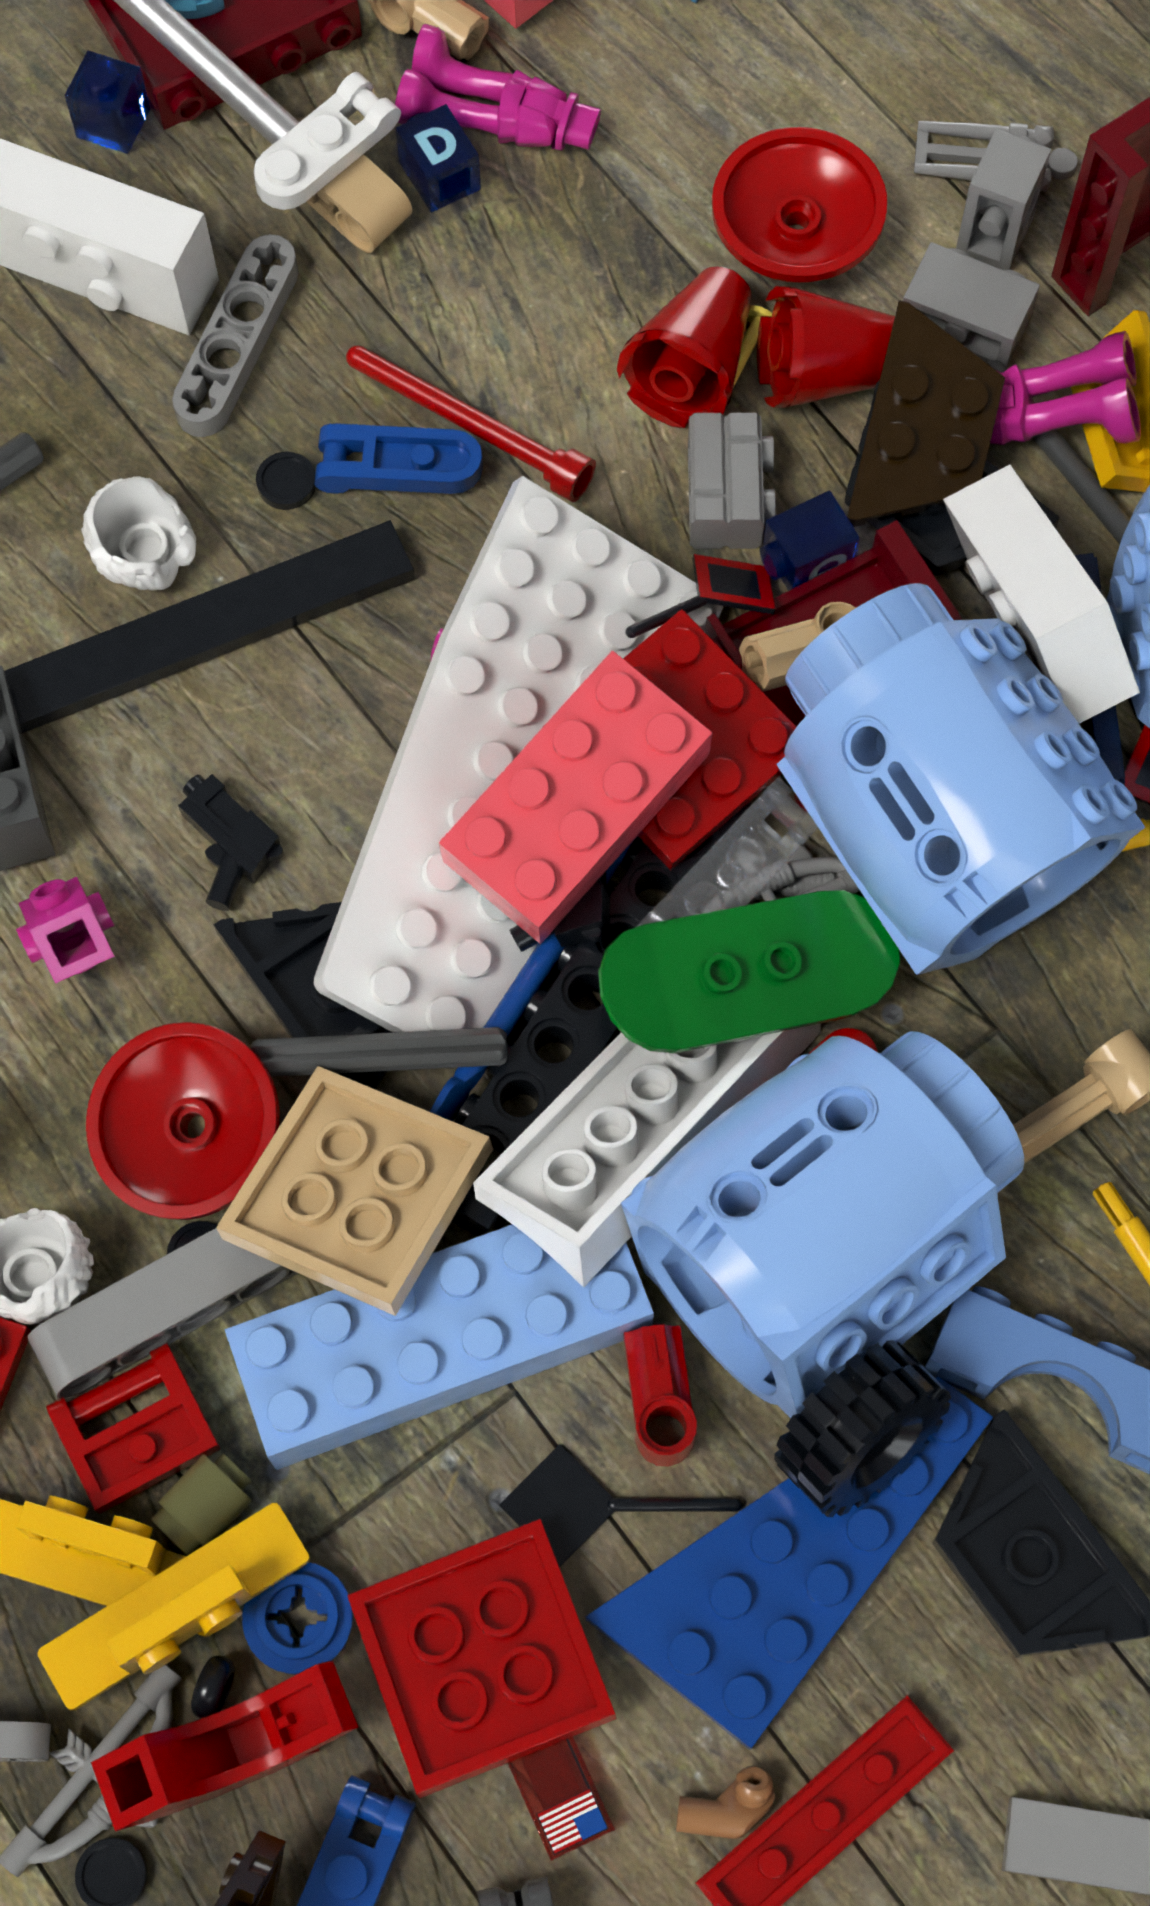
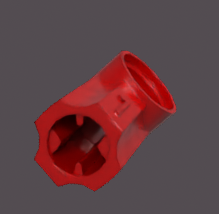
(659, 1389)

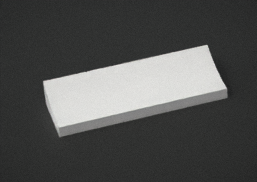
(615, 1129)

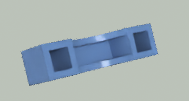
(990, 1344)

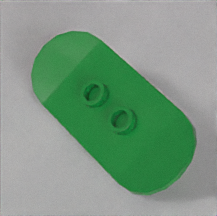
(747, 971)

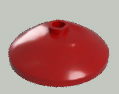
(804, 181)
(143, 1114)

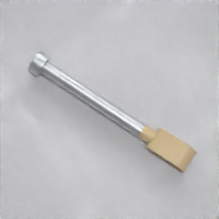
(357, 202)

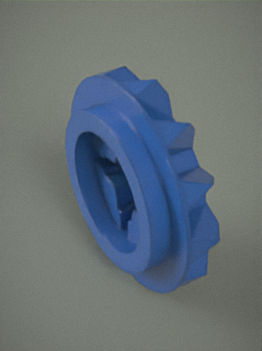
(320, 1642)

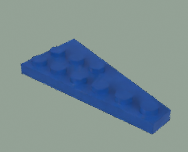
(770, 1587)

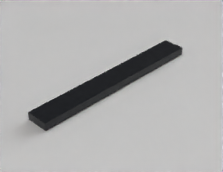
(208, 625)

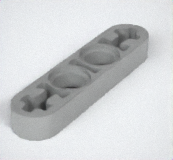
(242, 336)

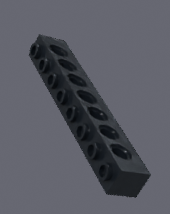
(555, 1019)

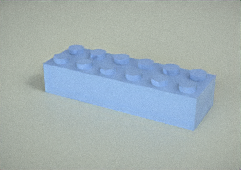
(468, 1326)

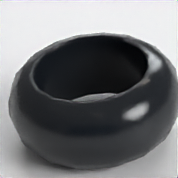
(212, 1686)

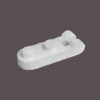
(323, 144)

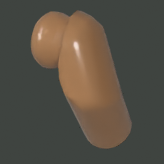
(733, 1811)

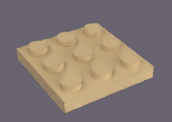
(355, 1189)

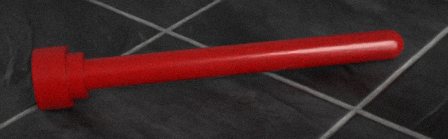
(566, 471)

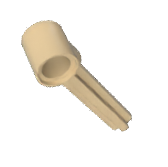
(1113, 1080)

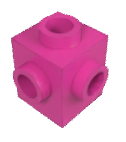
(65, 928)

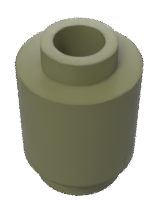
(203, 1503)

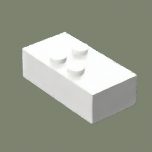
(104, 239)
(1042, 592)

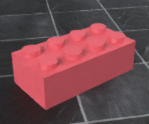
(576, 796)

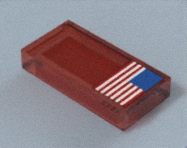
(561, 1798)

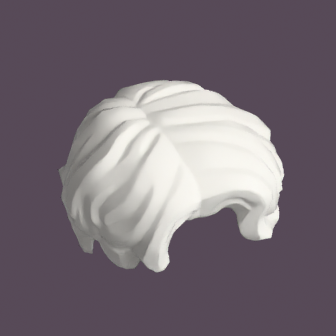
(137, 534)
(41, 1265)

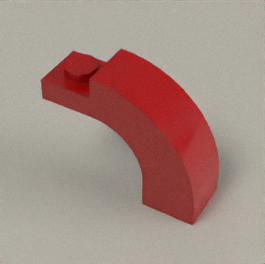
(224, 1750)

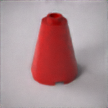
(819, 347)
(689, 349)

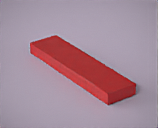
(828, 1811)

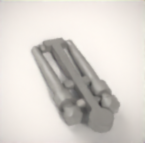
(1060, 165)

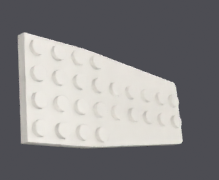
(526, 632)

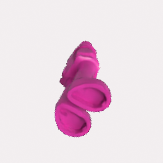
(528, 111)
(1109, 405)

